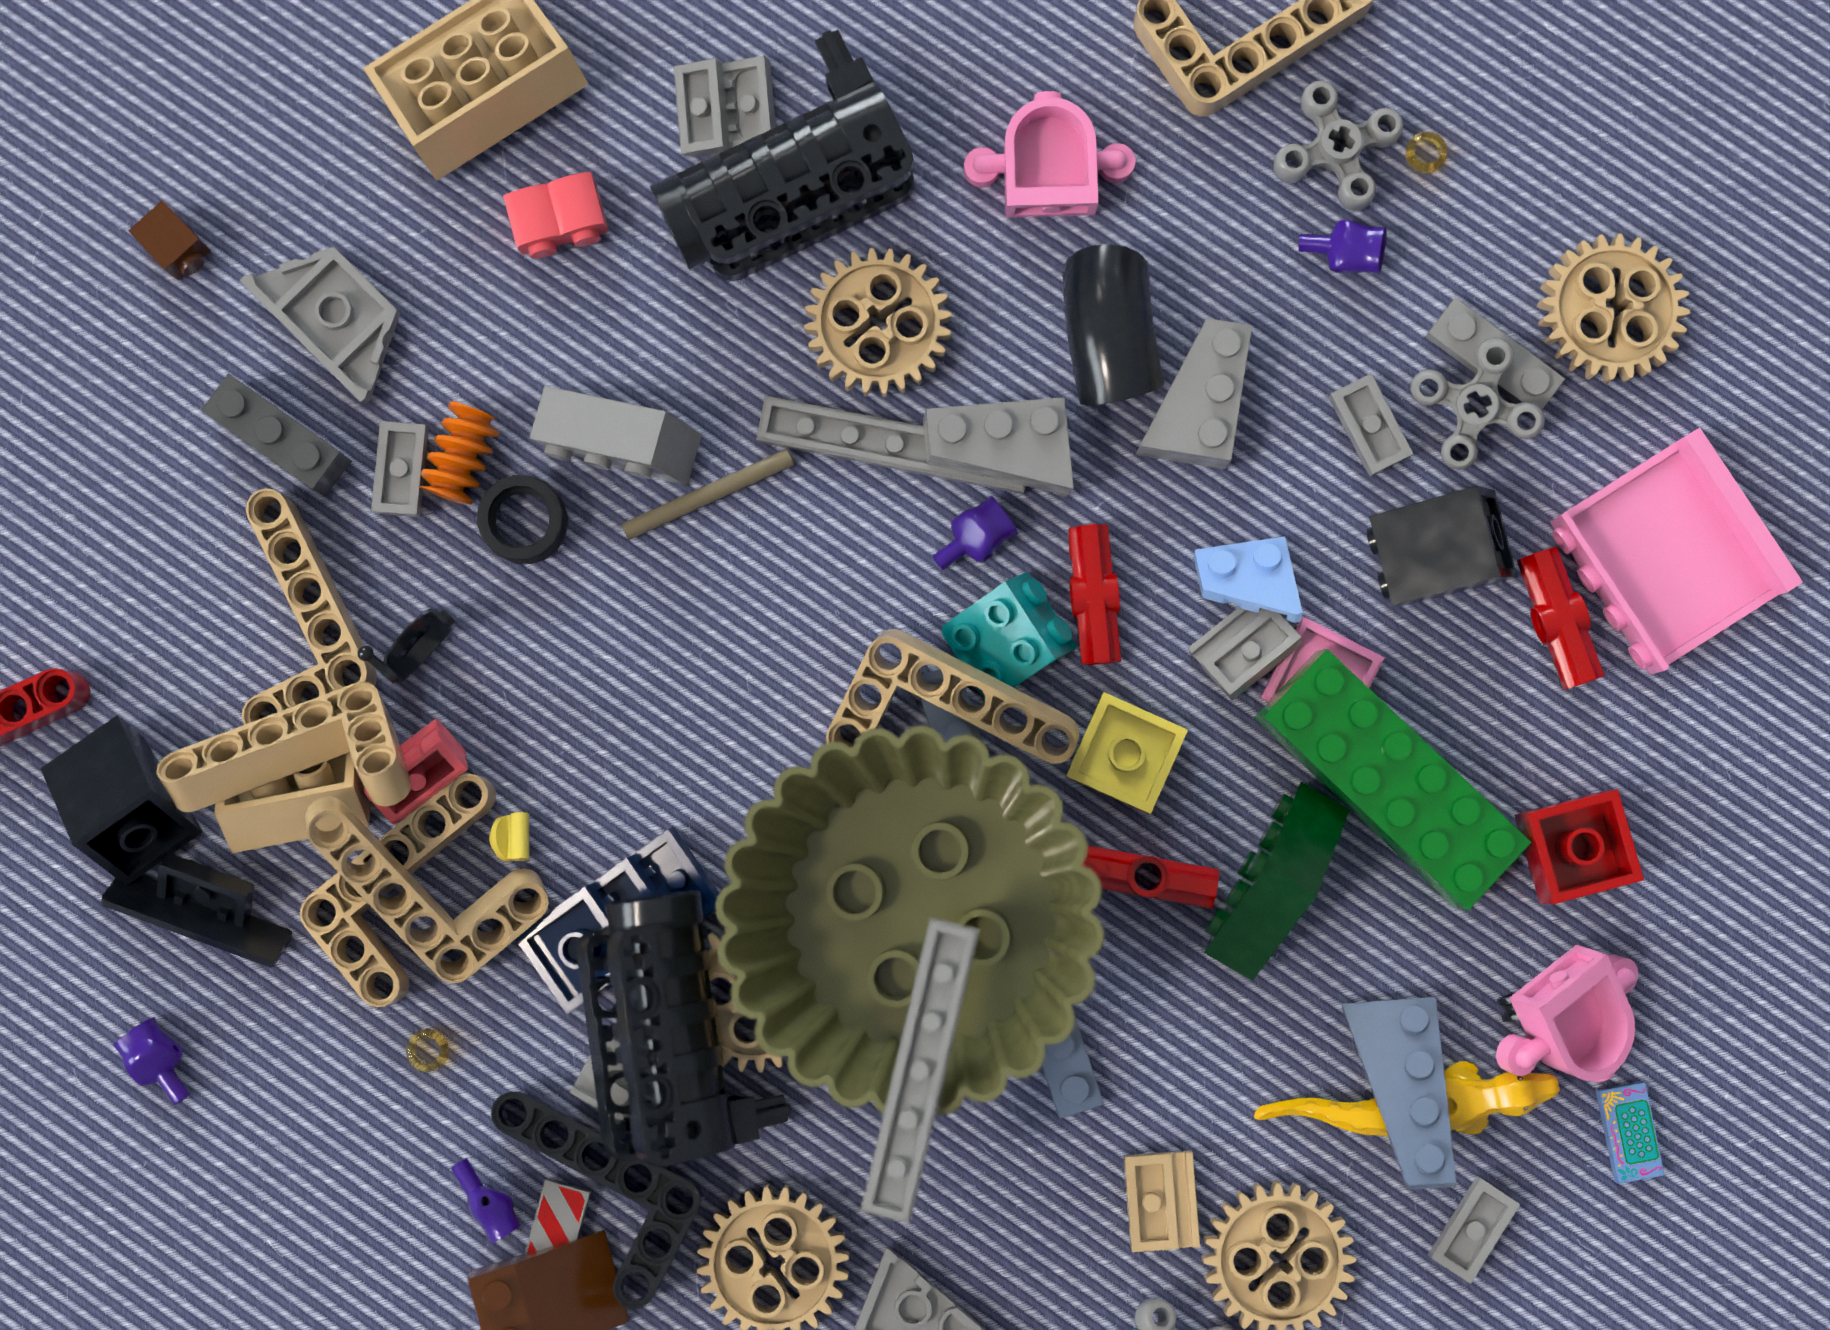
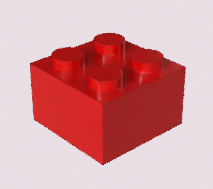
(1579, 847)

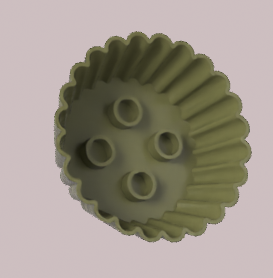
(841, 897)

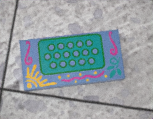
(1629, 1132)

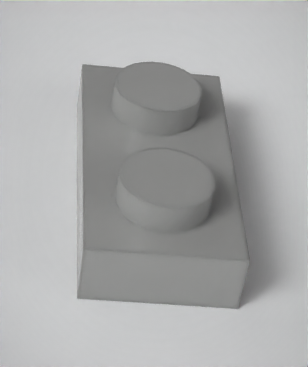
(1370, 425)
(398, 469)
(1473, 1229)

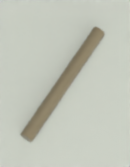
(707, 494)

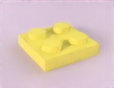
(1126, 753)

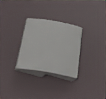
(723, 103)

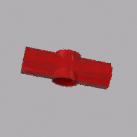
(1094, 594)
(1560, 618)
(1176, 880)

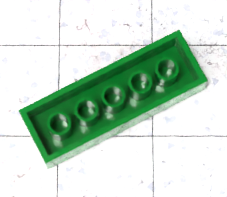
(1392, 780)

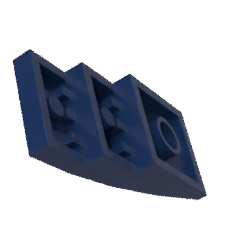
(655, 869)

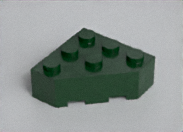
(1276, 881)

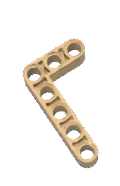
(1254, 47)
(311, 618)
(949, 696)
(289, 742)
(416, 902)
(351, 905)

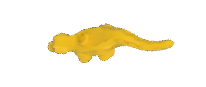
(1468, 1101)

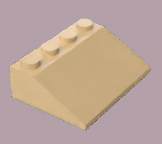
(475, 79)

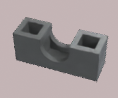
(276, 435)

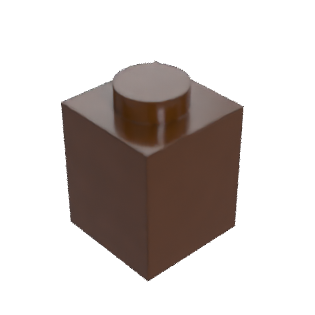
(170, 241)

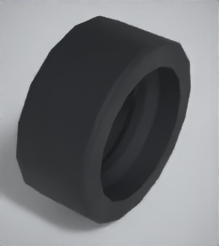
(497, 495)

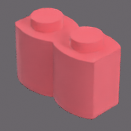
(556, 215)

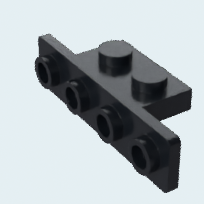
(201, 907)

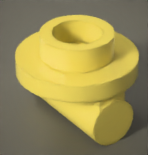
(511, 837)

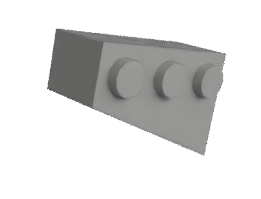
(1204, 400)
(616, 435)
(1004, 441)

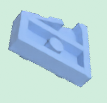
(1250, 576)

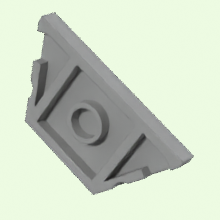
(332, 315)

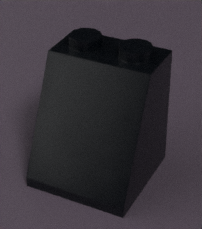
(1441, 546)
(116, 802)

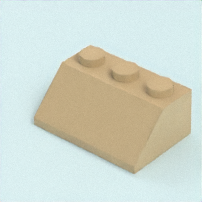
(278, 809)

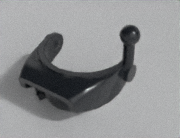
(399, 667)

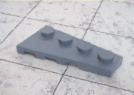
(1407, 1078)

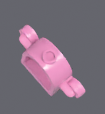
(1050, 161)
(1574, 1017)

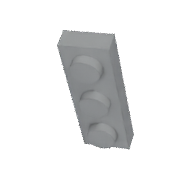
(1463, 330)

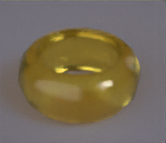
(1431, 138)
(411, 1050)

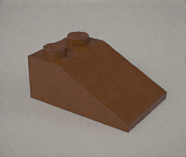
(550, 1289)

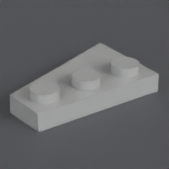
(908, 1301)

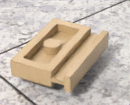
(1161, 1201)

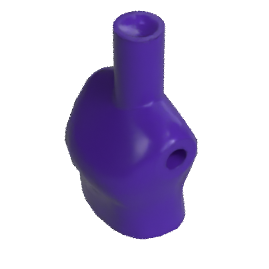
(1349, 247)
(977, 534)
(152, 1058)
(496, 1213)

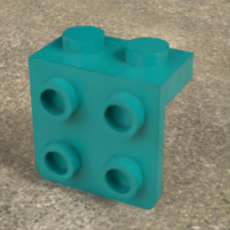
(1010, 632)

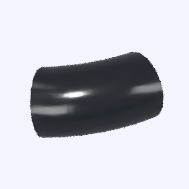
(1110, 324)

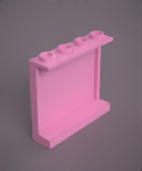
(1674, 552)

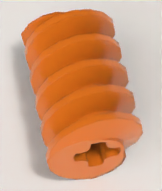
(459, 453)

